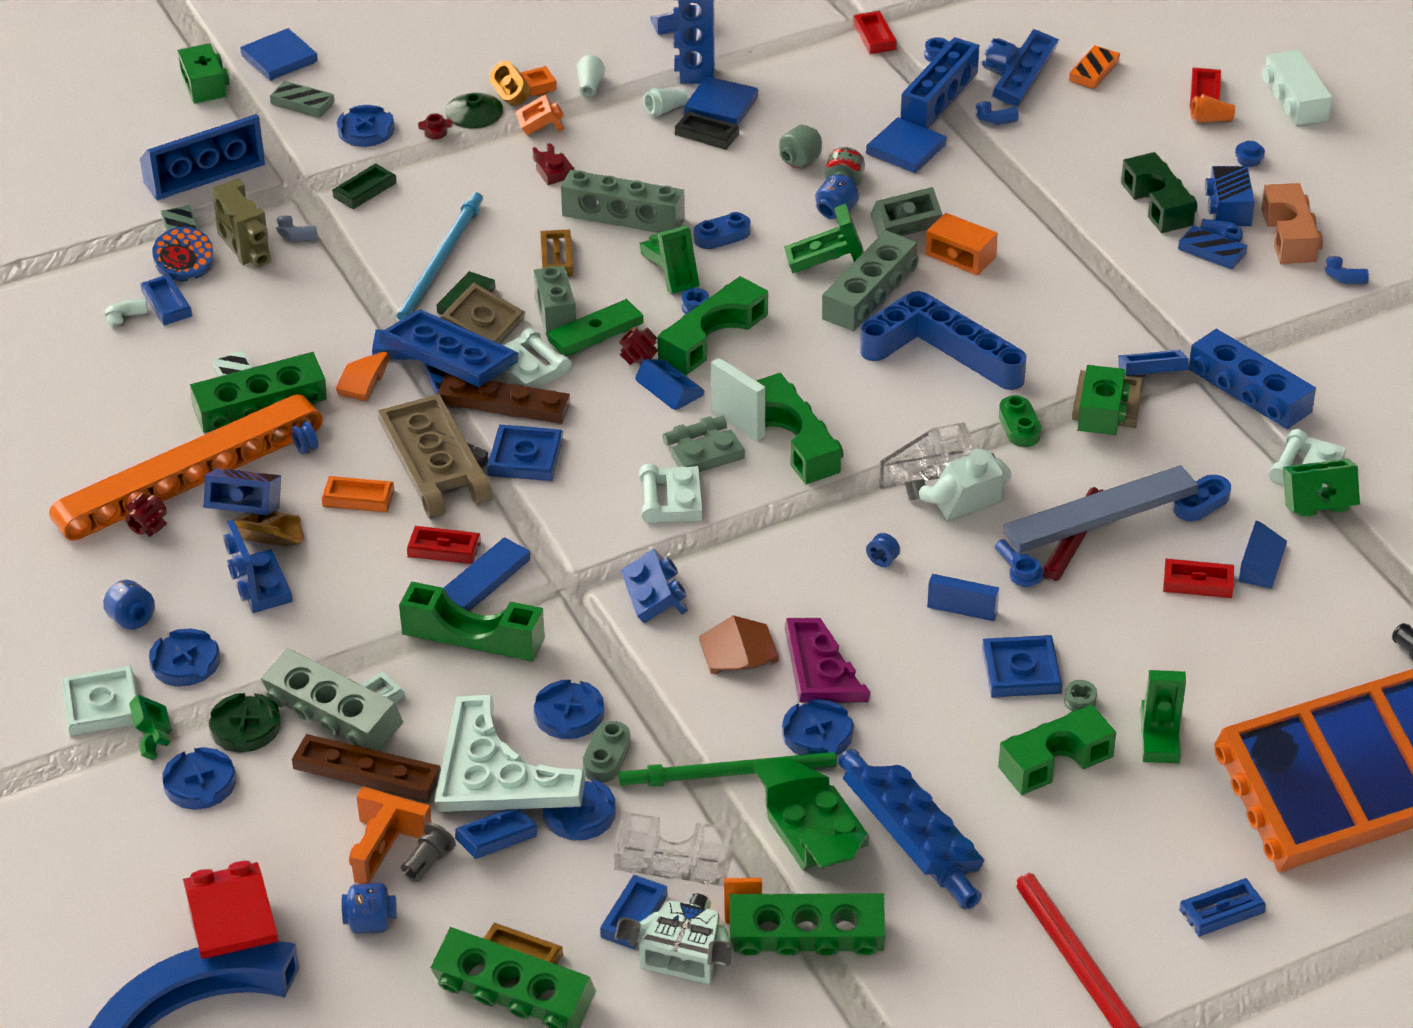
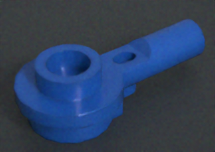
(1024, 569)

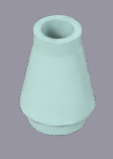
(590, 73)
(660, 101)

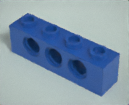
(691, 65)
(940, 82)
(1252, 378)

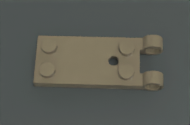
(422, 449)

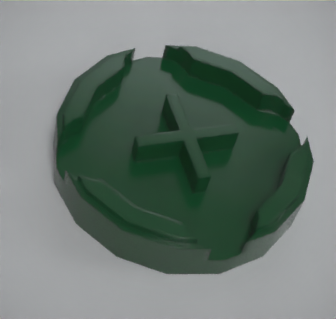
(244, 722)

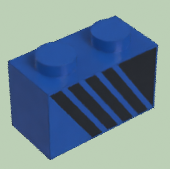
(1230, 194)
(242, 491)

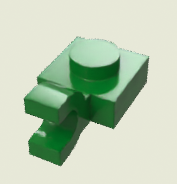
(153, 721)

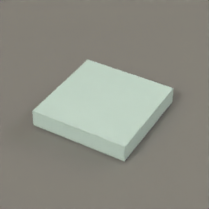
(738, 399)
(99, 700)

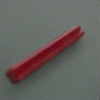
(1064, 551)

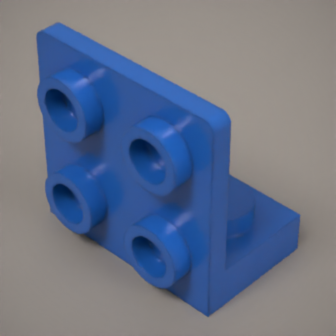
(258, 573)

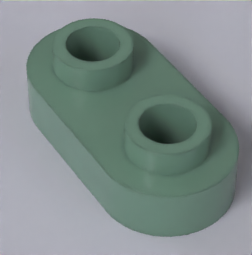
(611, 745)

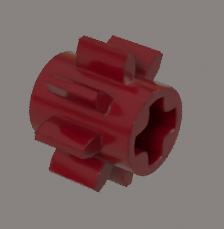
(638, 345)
(146, 515)

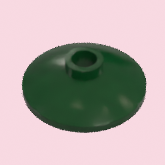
(474, 110)

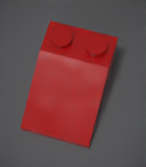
(229, 909)

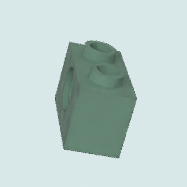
(906, 212)
(554, 297)

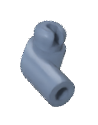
(293, 233)

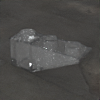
(926, 455)

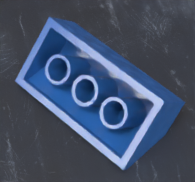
(203, 157)

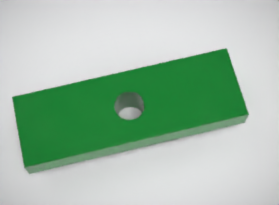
(595, 327)

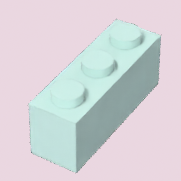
(1297, 87)

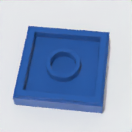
(278, 54)
(722, 100)
(906, 145)
(525, 452)
(1021, 666)

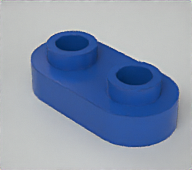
(722, 230)
(1212, 494)

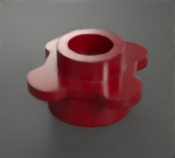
(435, 126)

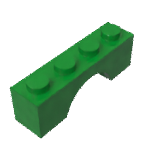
(734, 306)
(813, 449)
(434, 616)

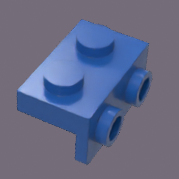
(653, 585)

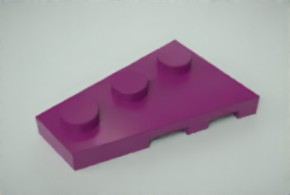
(819, 666)

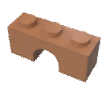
(1296, 231)

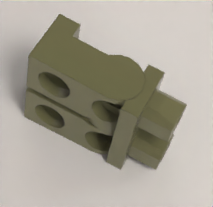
(241, 223)

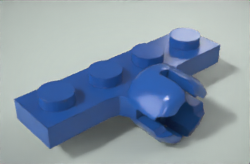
(1018, 65)

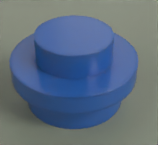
(1249, 153)

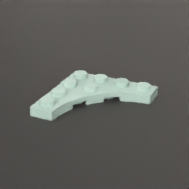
(489, 775)

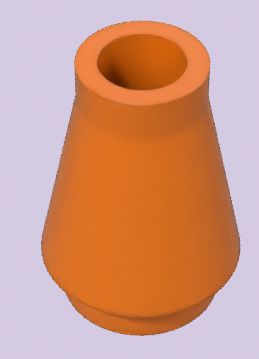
(1208, 109)

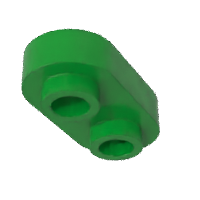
(1019, 421)

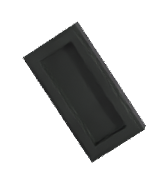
(706, 130)

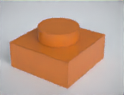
(540, 81)

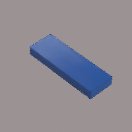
(487, 573)

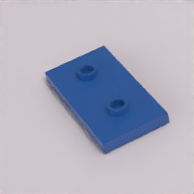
(449, 347)

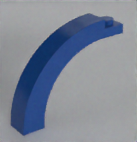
(189, 979)

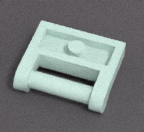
(530, 370)
(1316, 452)
(682, 494)

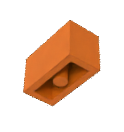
(961, 243)

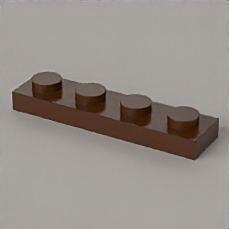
(506, 399)
(366, 767)

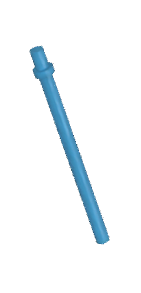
(468, 211)

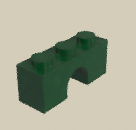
(1169, 202)

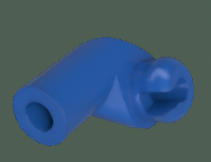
(997, 117)
(1223, 228)
(1344, 275)

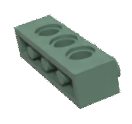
(622, 202)
(869, 280)
(331, 700)

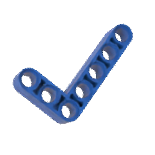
(947, 330)

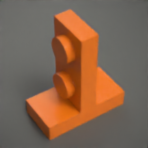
(385, 819)

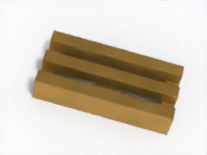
(555, 235)

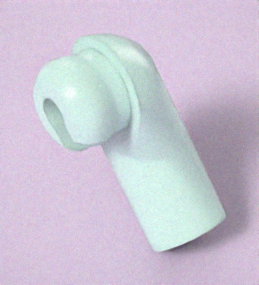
(125, 308)

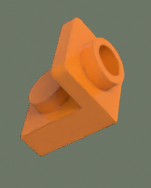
(538, 114)

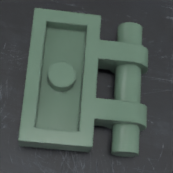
(707, 452)

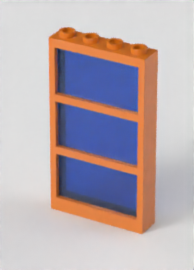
(1326, 770)

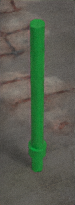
(657, 774)

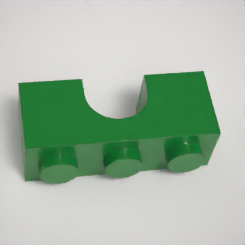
(1030, 756)

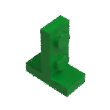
(826, 245)
(676, 256)
(1162, 716)

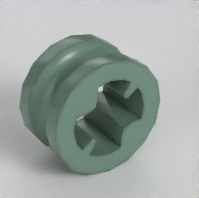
(1080, 688)

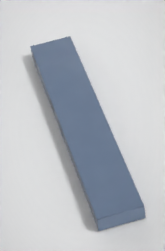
(1100, 508)

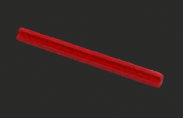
(1075, 953)

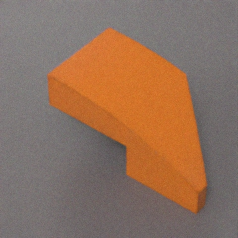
(361, 376)

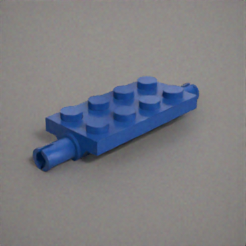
(916, 824)

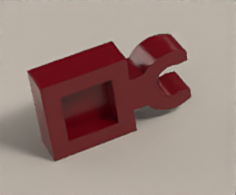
(551, 166)

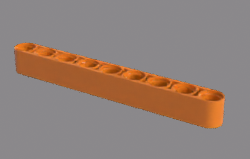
(183, 466)

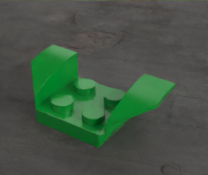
(809, 814)

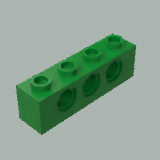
(250, 390)
(824, 910)
(464, 951)

